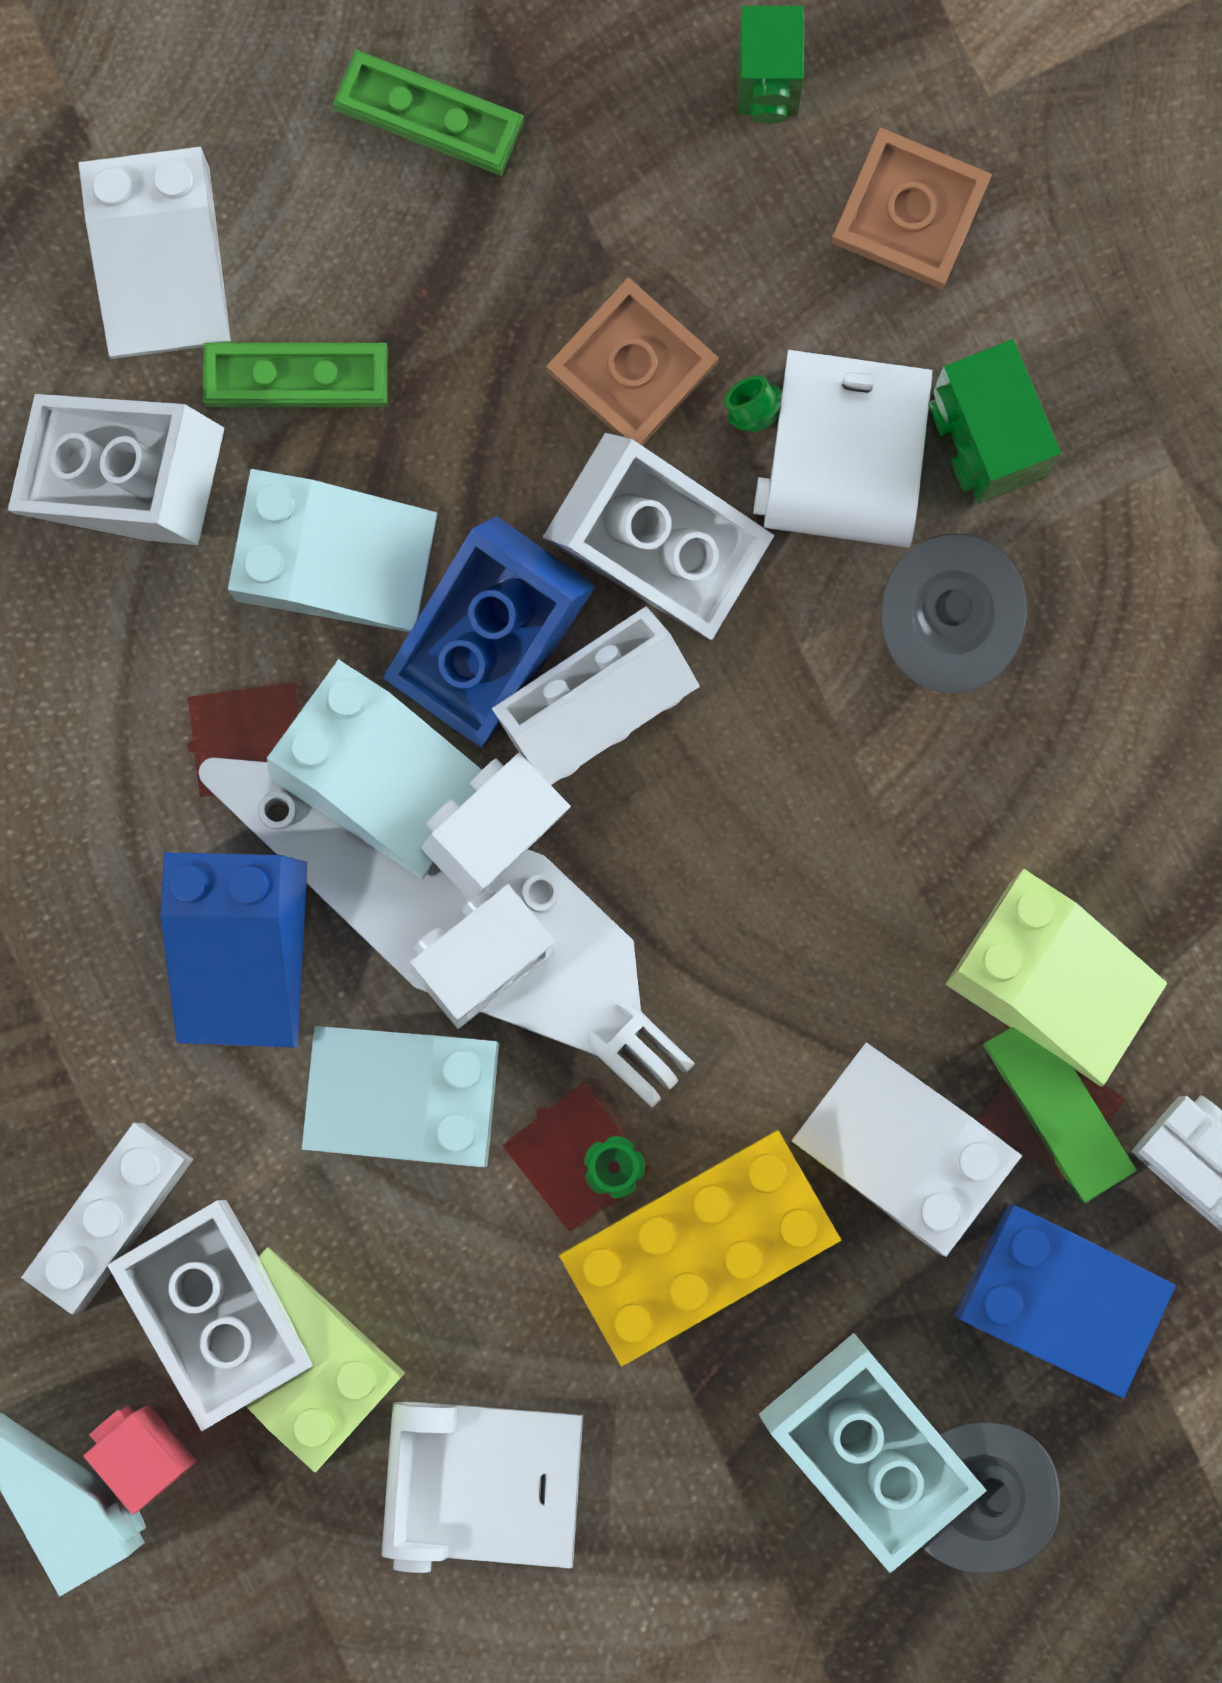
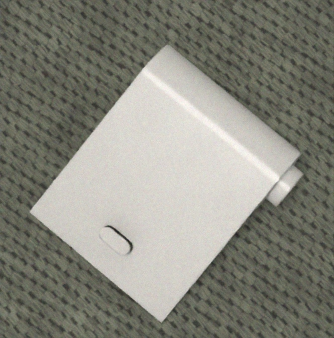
(847, 450)
(471, 1486)

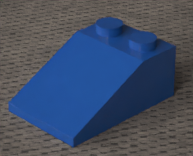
(487, 628)
(234, 946)
(1064, 1300)

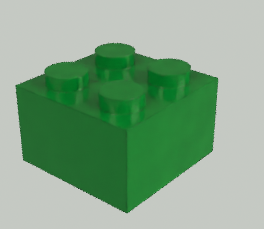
(993, 422)

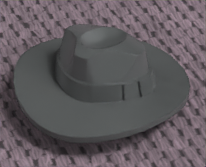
(953, 612)
(1015, 1513)

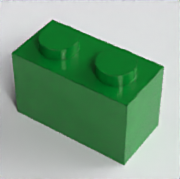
(770, 62)

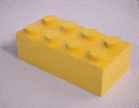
(699, 1247)

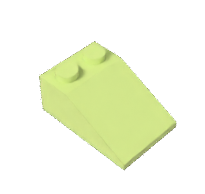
(1058, 977)
(347, 1377)

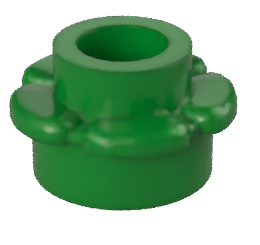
(753, 403)
(631, 1167)

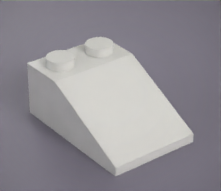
(155, 251)
(118, 467)
(658, 534)
(906, 1149)
(211, 1313)

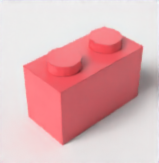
(137, 1456)

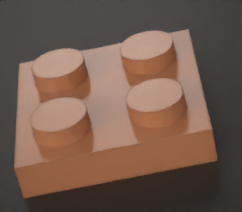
(911, 208)
(632, 363)

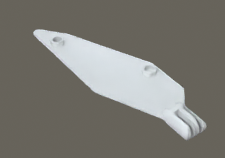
(576, 996)

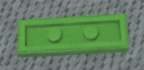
(428, 112)
(295, 375)
(1061, 1114)

